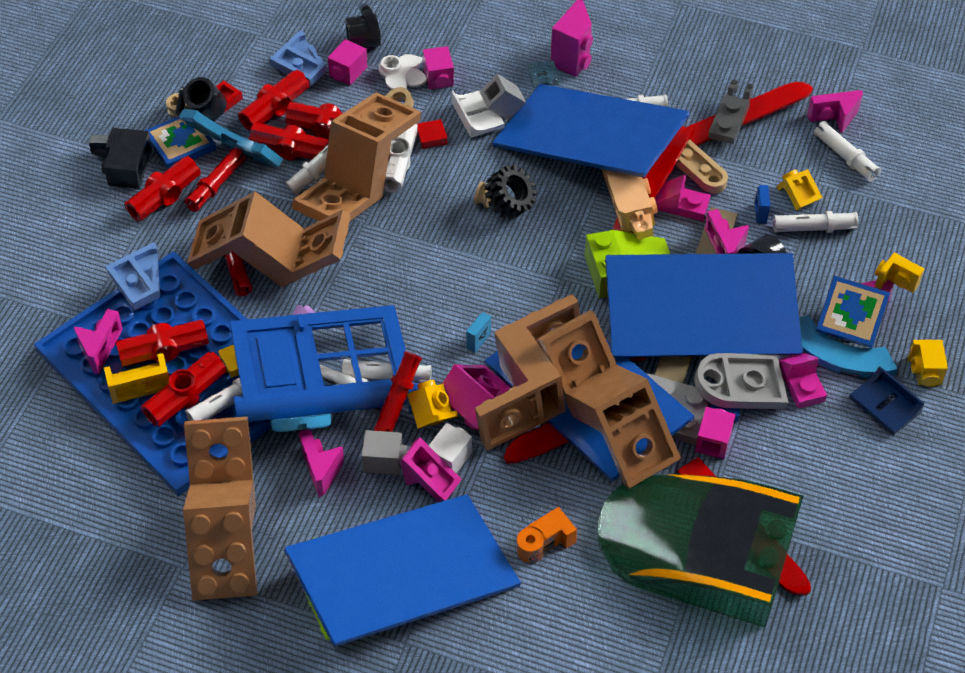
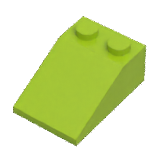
(616, 243)

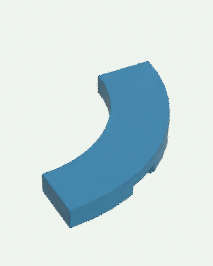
(230, 140)
(843, 357)

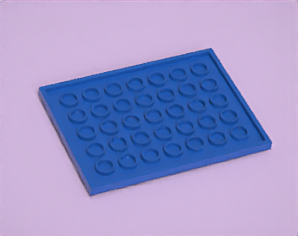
(182, 300)

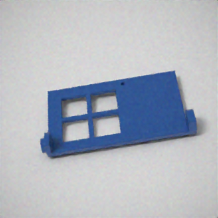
(283, 371)

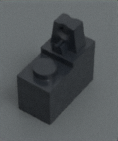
(126, 155)

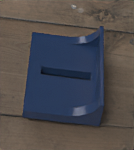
(878, 390)

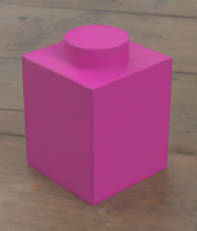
(347, 62)
(438, 67)
(715, 432)

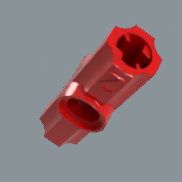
(274, 99)
(312, 117)
(288, 142)
(162, 188)
(162, 339)
(175, 396)

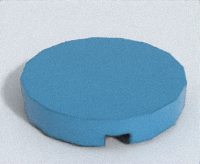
(301, 422)

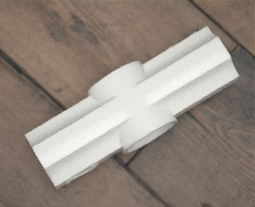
(399, 159)

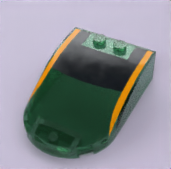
(701, 540)

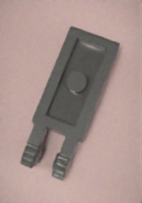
(731, 114)

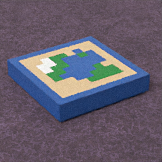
(177, 140)
(853, 311)

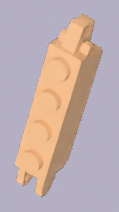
(632, 202)

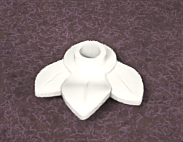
(402, 71)

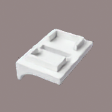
(480, 122)

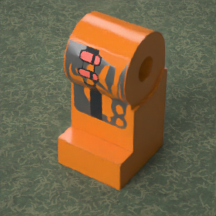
(544, 535)

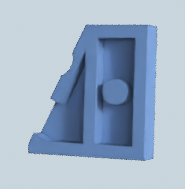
(301, 56)
(137, 276)

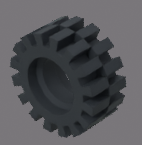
(502, 199)

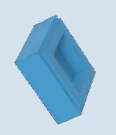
(478, 332)

